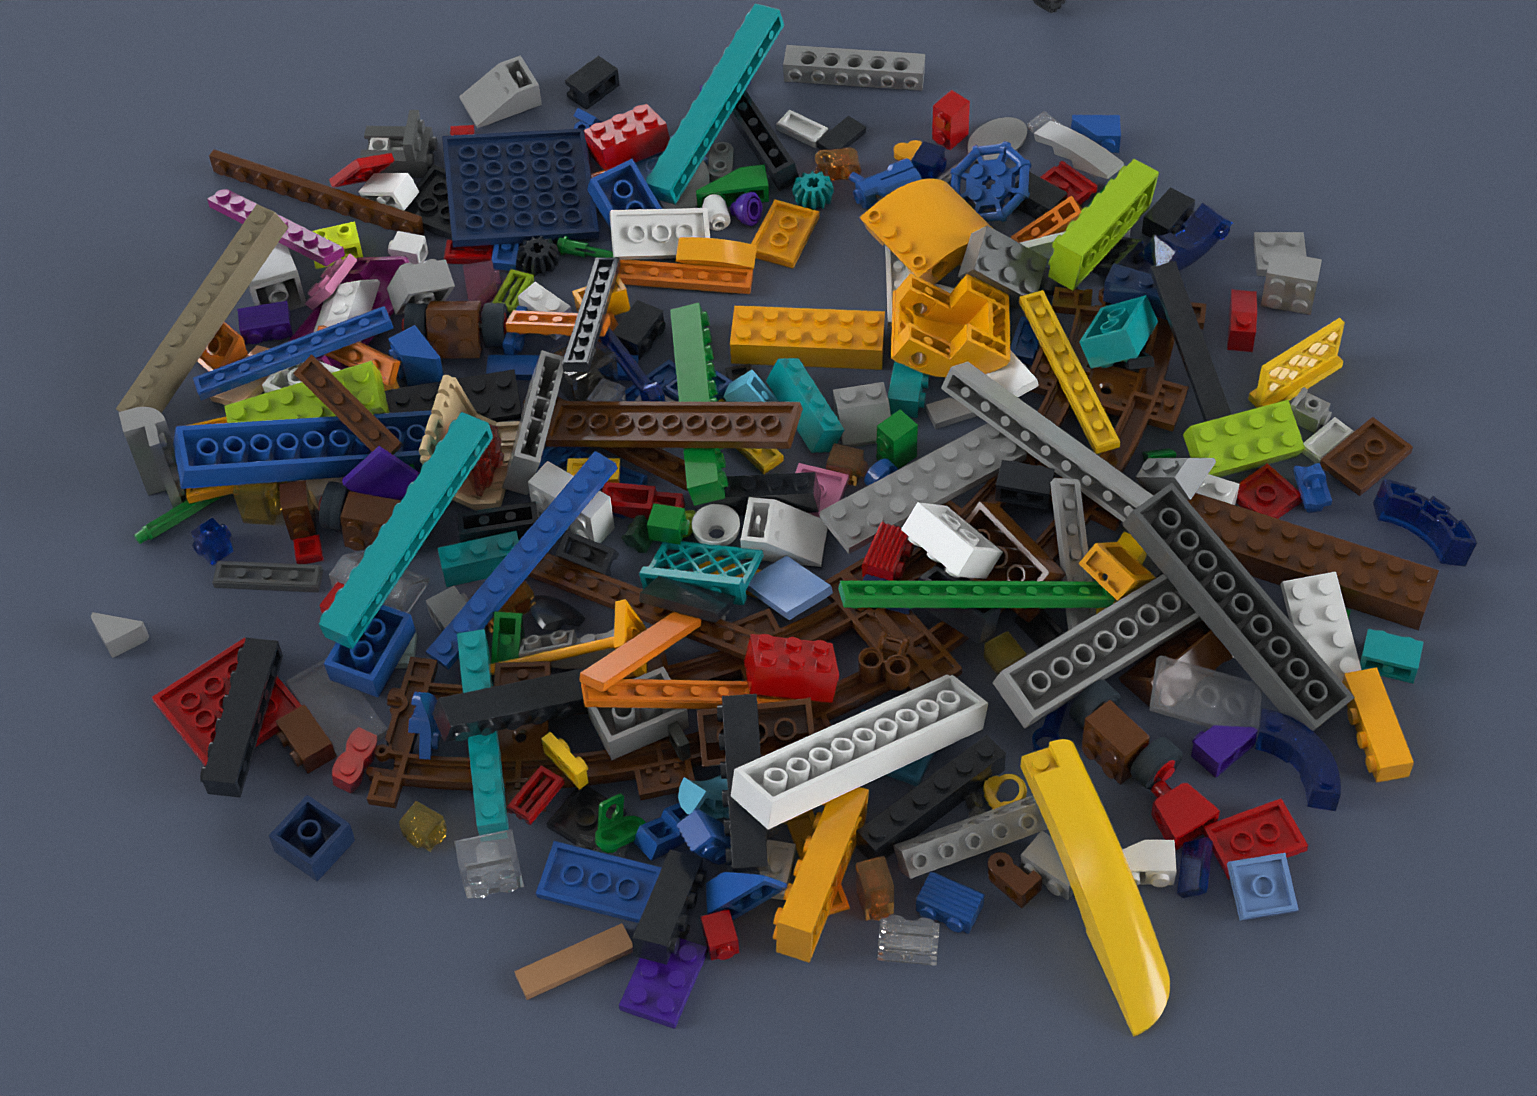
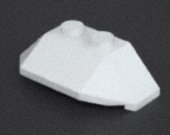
(348, 302)

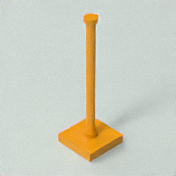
(626, 628)

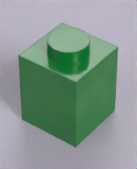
(667, 524)

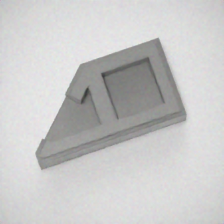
(947, 412)

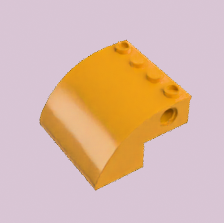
(924, 227)
(947, 329)

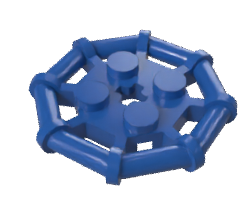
(997, 171)

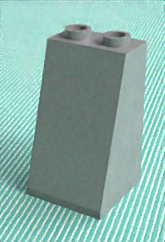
(278, 280)

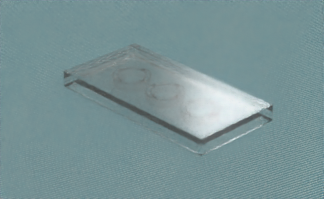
(1204, 695)
(335, 706)

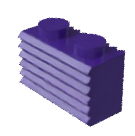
(265, 322)

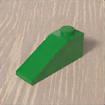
(737, 183)

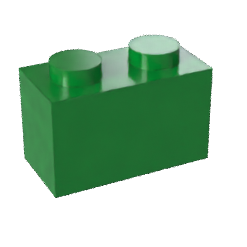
(897, 439)

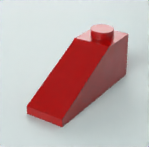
(1242, 320)

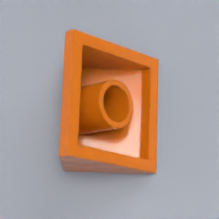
(223, 349)

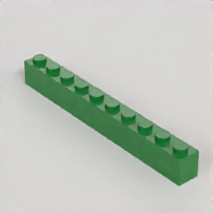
(695, 384)

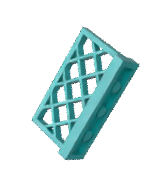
(723, 582)

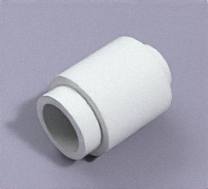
(717, 212)

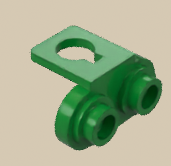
(618, 830)

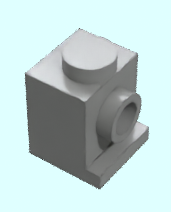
(1310, 411)

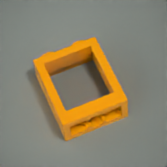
(1123, 569)

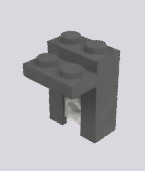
(409, 144)

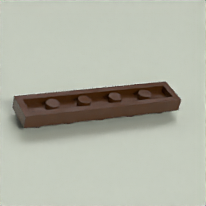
(346, 406)

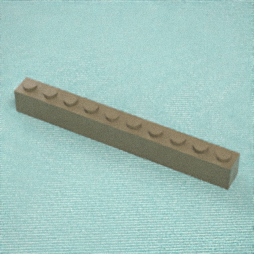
(206, 311)

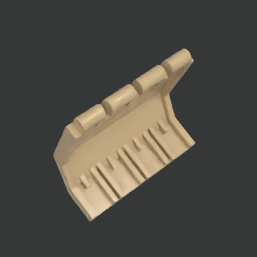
(447, 407)

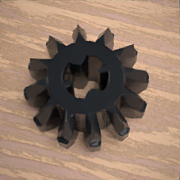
(538, 256)

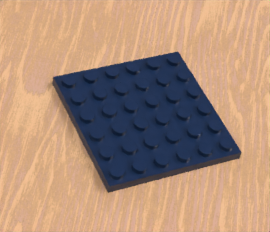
(519, 187)

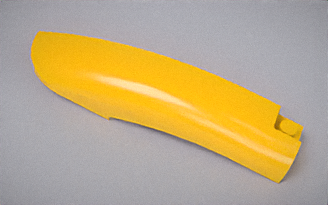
(1100, 882)

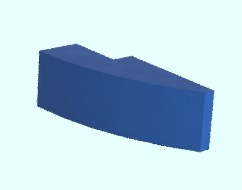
(661, 834)

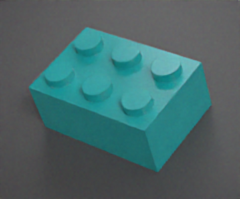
(1118, 332)

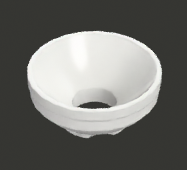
(716, 517)

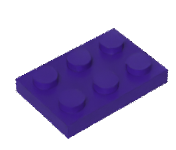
(661, 990)

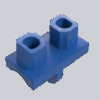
(1312, 487)

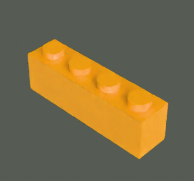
(1377, 726)

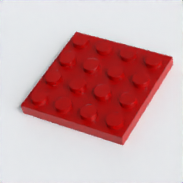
(197, 702)

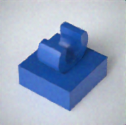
(585, 119)

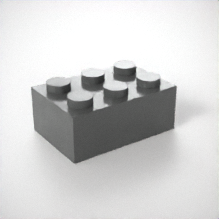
(1003, 264)

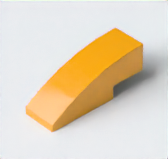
(715, 252)

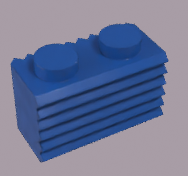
(705, 836)
(949, 903)

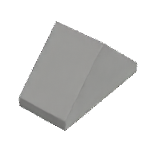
(119, 633)

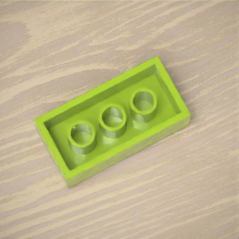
(1246, 439)

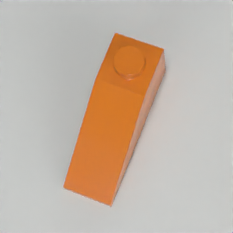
(1051, 222)

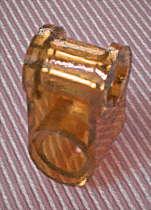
(838, 163)

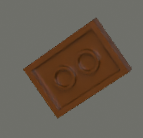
(1366, 456)

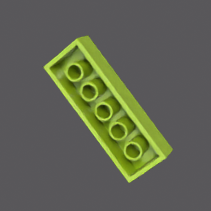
(1102, 224)
(300, 402)

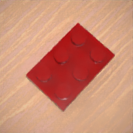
(1255, 833)

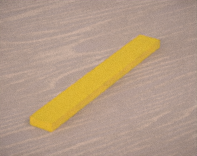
(1069, 372)

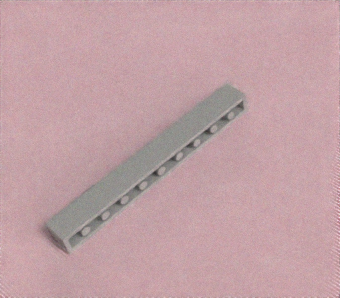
(1044, 440)

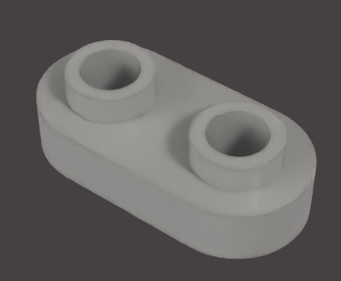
(720, 160)

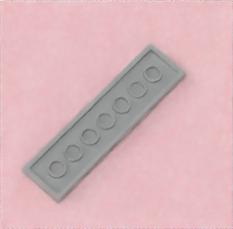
(927, 480)

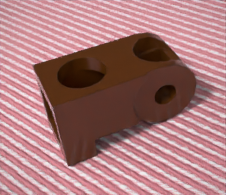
(1012, 879)

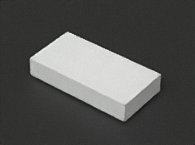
(801, 128)
(1326, 440)

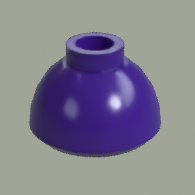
(747, 209)

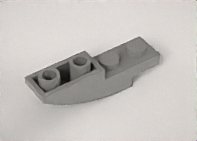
(560, 639)

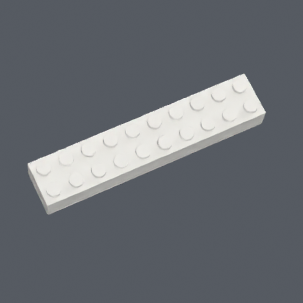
(857, 750)

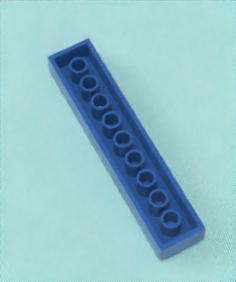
(284, 449)

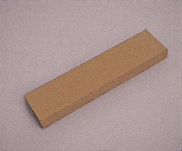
(574, 961)

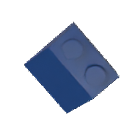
(418, 359)

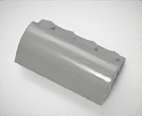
(152, 451)

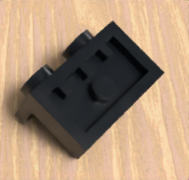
(1124, 253)

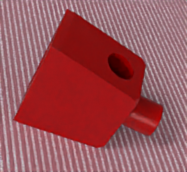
(1181, 812)

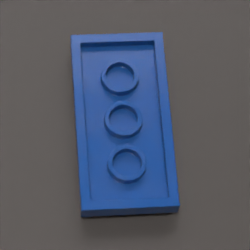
(597, 881)

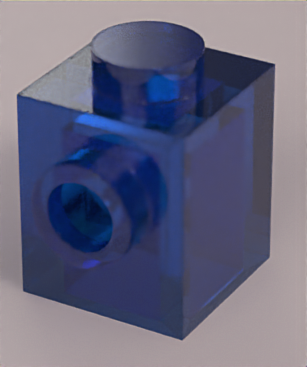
(929, 160)

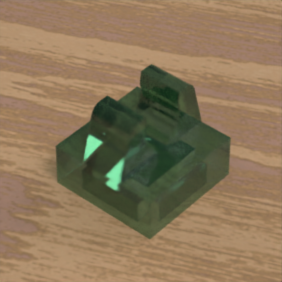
(637, 534)

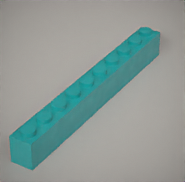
(714, 103)
(405, 530)

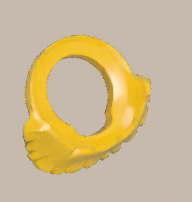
(992, 786)

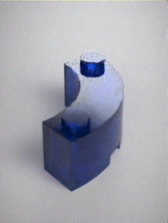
(1192, 242)
(1427, 519)
(1306, 752)

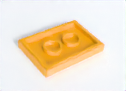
(784, 233)

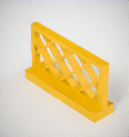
(1299, 366)

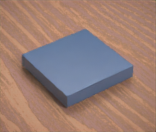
(1262, 886)

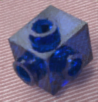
(212, 541)

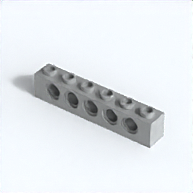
(854, 67)
(969, 837)

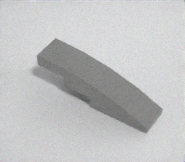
(1083, 152)

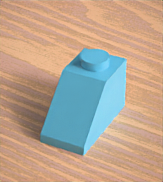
(749, 389)

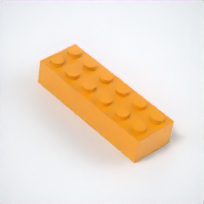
(813, 335)
(819, 874)

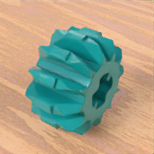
(813, 190)

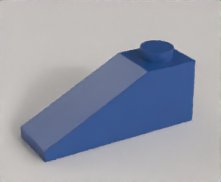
(740, 892)

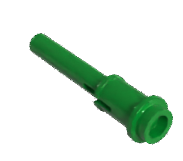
(571, 247)

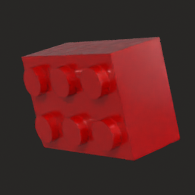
(627, 137)
(791, 668)

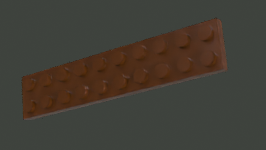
(674, 424)

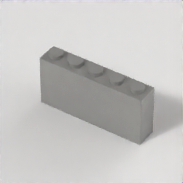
(534, 422)

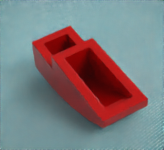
(639, 499)

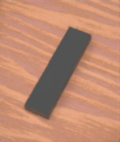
(267, 576)

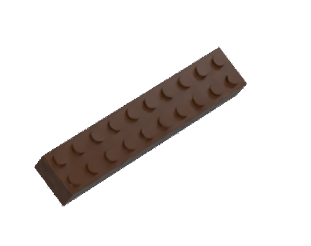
(1285, 551)

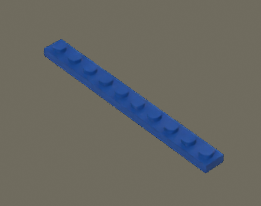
(523, 557)

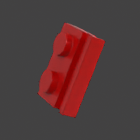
(1070, 181)

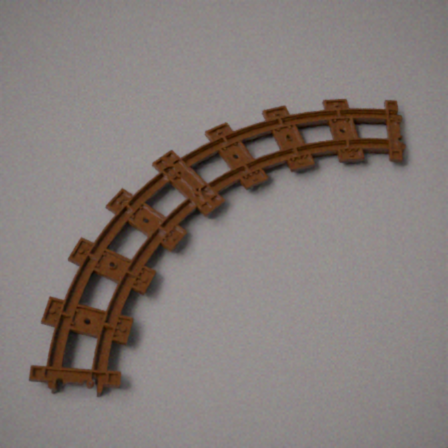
(1134, 397)

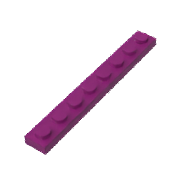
(295, 237)

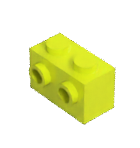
(343, 235)

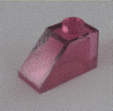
(481, 282)

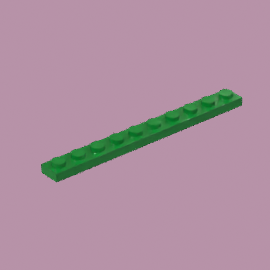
(974, 594)

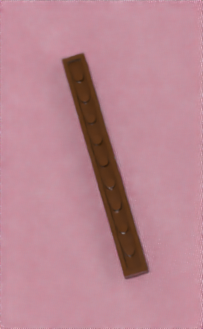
(316, 193)
(606, 590)

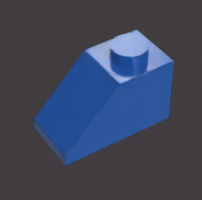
(1099, 128)

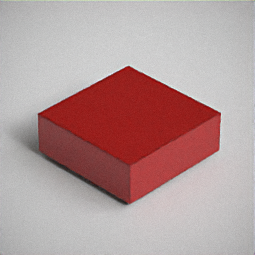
(308, 550)

